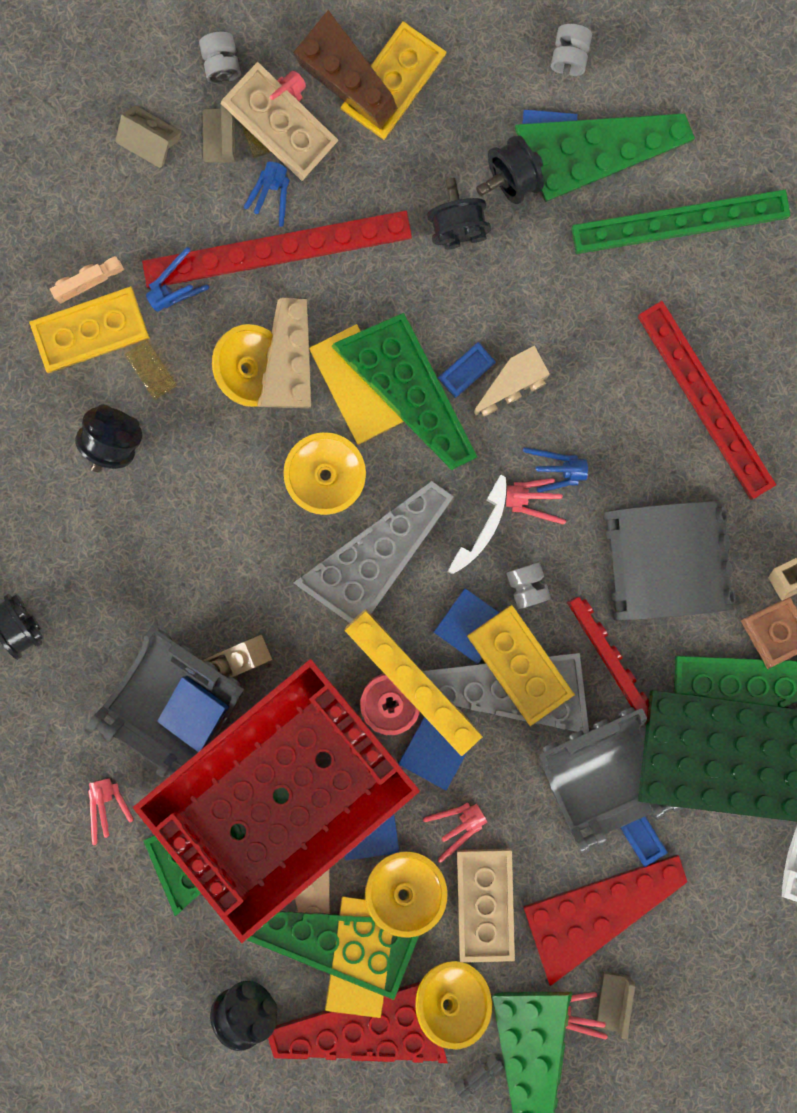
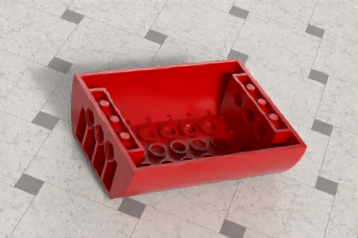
(285, 842)

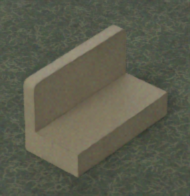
(146, 135)
(218, 136)
(616, 1002)

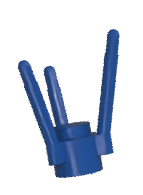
(271, 178)
(162, 296)
(573, 469)

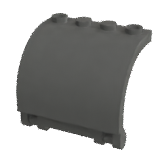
(670, 560)
(145, 693)
(599, 777)

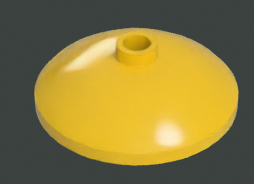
(239, 347)
(310, 459)
(424, 889)
(467, 1010)

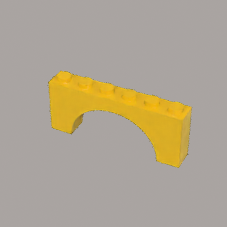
(413, 682)

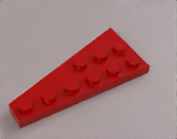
(586, 918)
(359, 1037)

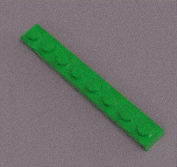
(680, 221)

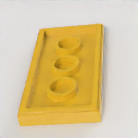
(404, 69)
(89, 329)
(359, 404)
(520, 665)
(344, 995)

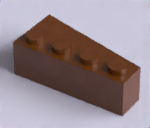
(341, 67)

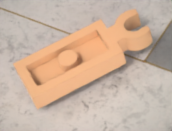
(87, 278)

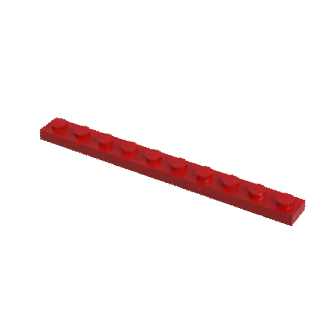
(281, 248)

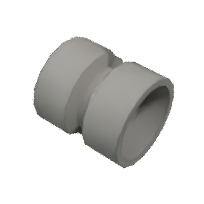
(571, 45)
(219, 55)
(528, 585)

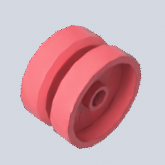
(381, 717)

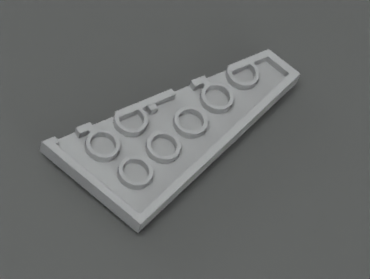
(371, 562)
(480, 691)

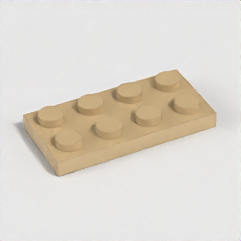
(279, 123)
(485, 905)

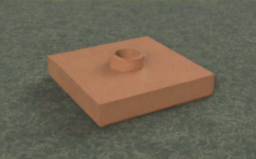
(774, 632)

